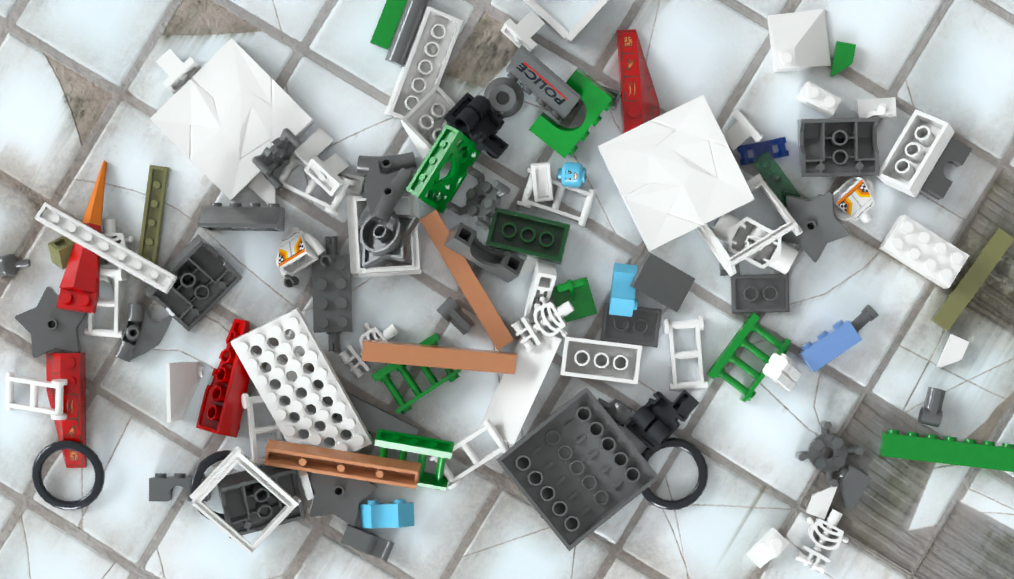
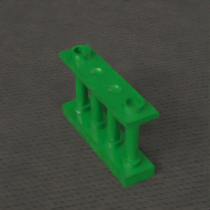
(741, 340)
(384, 376)
(423, 446)

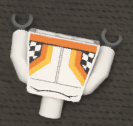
(854, 199)
(298, 252)

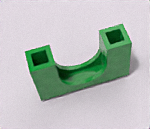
(564, 139)

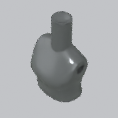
(9, 264)
(616, 410)

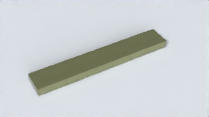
(153, 213)
(972, 279)

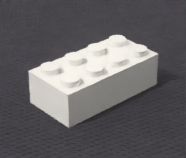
(915, 153)
(924, 251)
(601, 360)

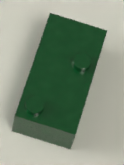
(528, 235)

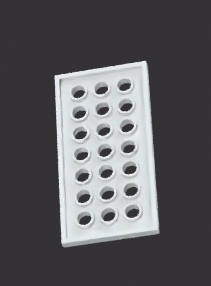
(322, 371)

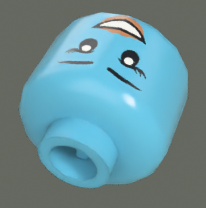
(572, 174)

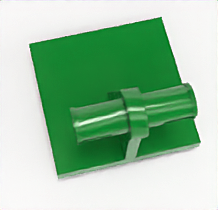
(578, 294)

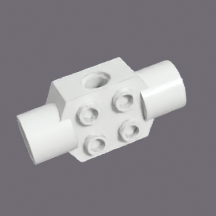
(745, 232)

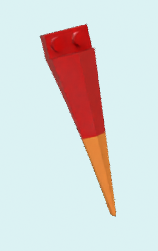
(82, 275)

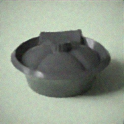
(504, 96)

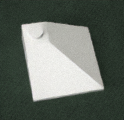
(799, 40)
(427, 119)
(181, 384)

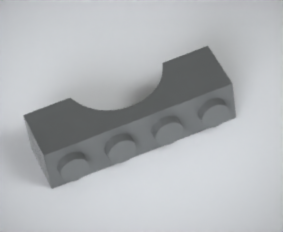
(499, 263)

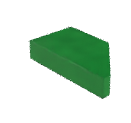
(842, 57)

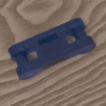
(761, 147)

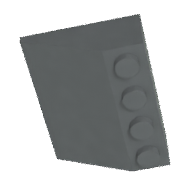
(242, 218)

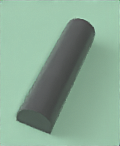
(406, 32)

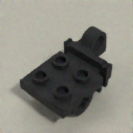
(477, 121)
(659, 417)

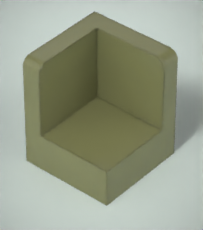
(60, 251)

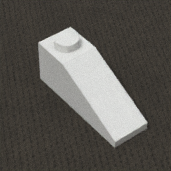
(541, 285)

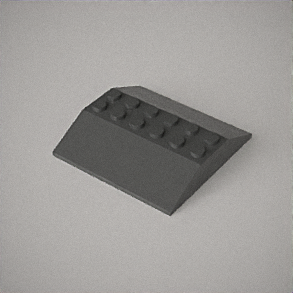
(577, 468)

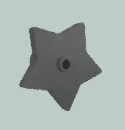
(822, 214)
(386, 240)
(38, 324)
(344, 505)

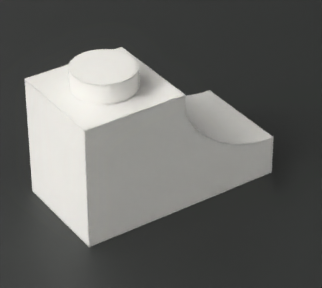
(767, 547)

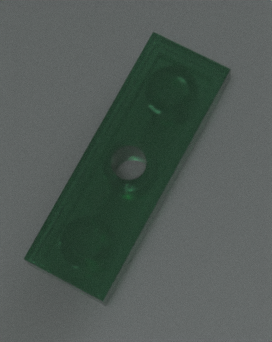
(768, 170)

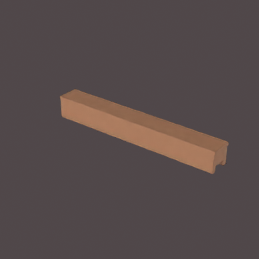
(467, 282)
(439, 356)
(342, 464)

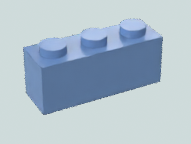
(829, 345)

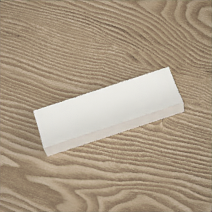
(424, 62)
(518, 390)

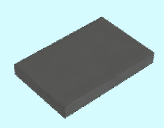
(662, 282)
(760, 293)
(636, 330)

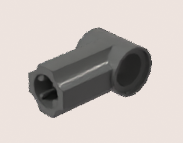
(452, 312)
(931, 411)

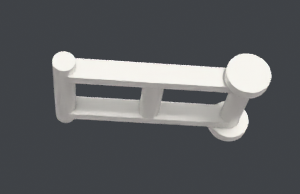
(311, 186)
(526, 203)
(119, 275)
(668, 329)
(247, 403)
(56, 414)
(488, 425)

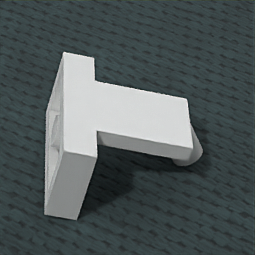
(523, 31)
(178, 71)
(876, 108)
(741, 130)
(327, 172)

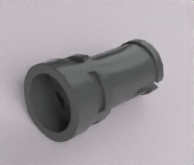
(868, 314)

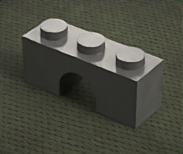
(937, 183)
(162, 486)

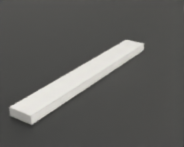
(106, 248)

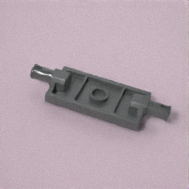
(332, 295)

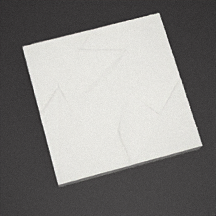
(229, 118)
(676, 172)

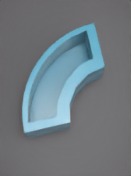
(622, 294)
(387, 515)

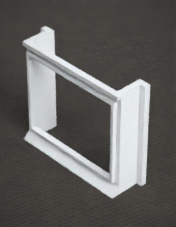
(568, 36)
(354, 250)
(719, 251)
(237, 456)

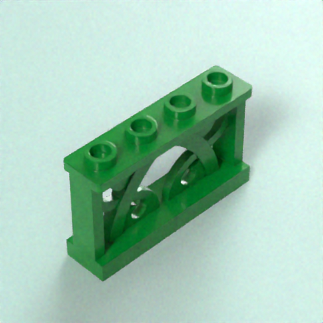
(428, 174)

